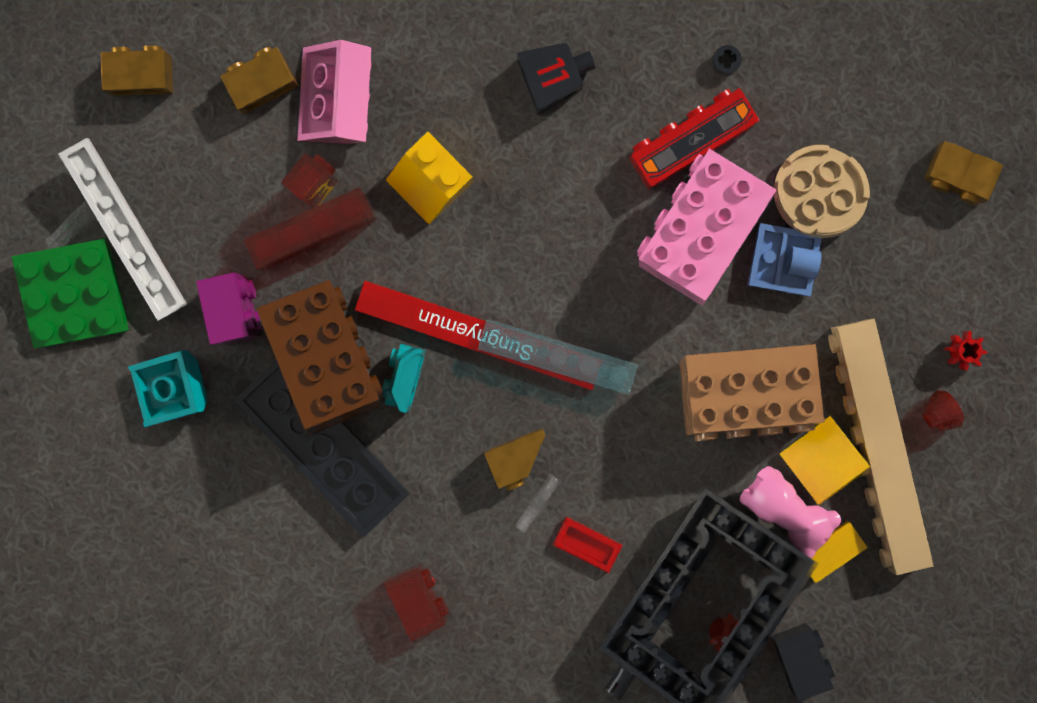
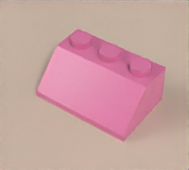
(334, 93)

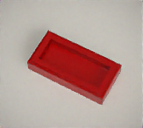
(587, 544)

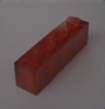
(310, 229)

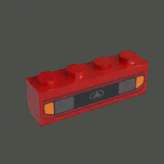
(684, 142)

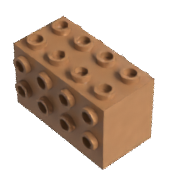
(751, 392)

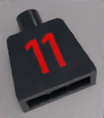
(553, 74)

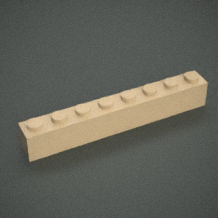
(881, 445)

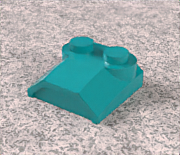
(406, 371)
(169, 387)

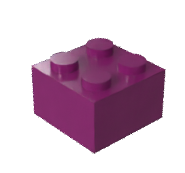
(229, 308)

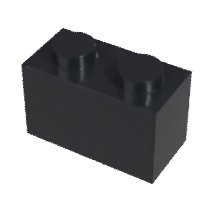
(803, 662)

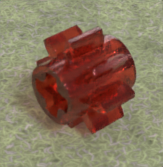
(720, 628)

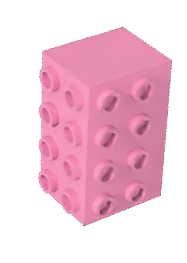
(704, 226)

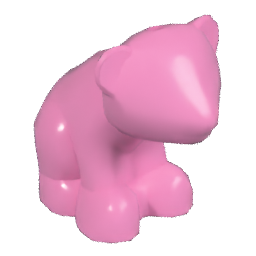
(777, 502)

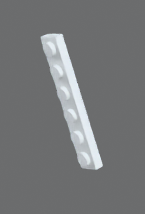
(122, 228)

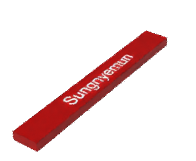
(435, 321)

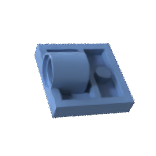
(784, 260)

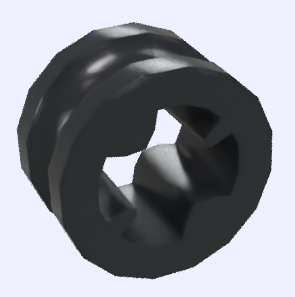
(733, 66)

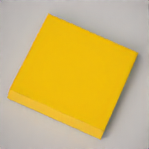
(824, 460)

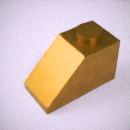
(514, 459)

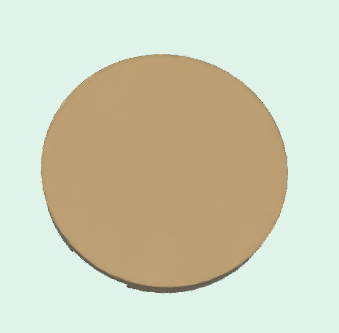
(821, 191)

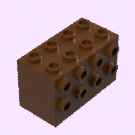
(320, 356)

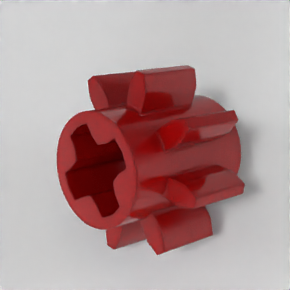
(974, 352)

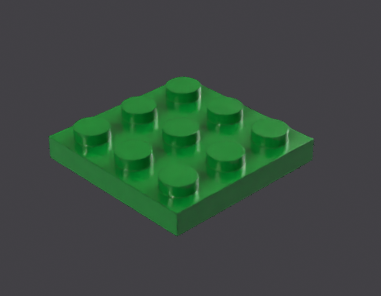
(70, 293)

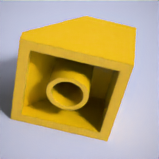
(429, 178)

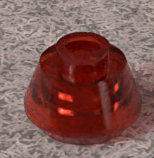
(943, 412)

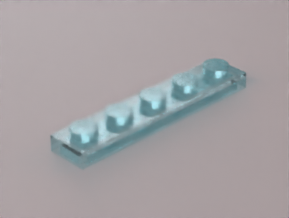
(558, 356)

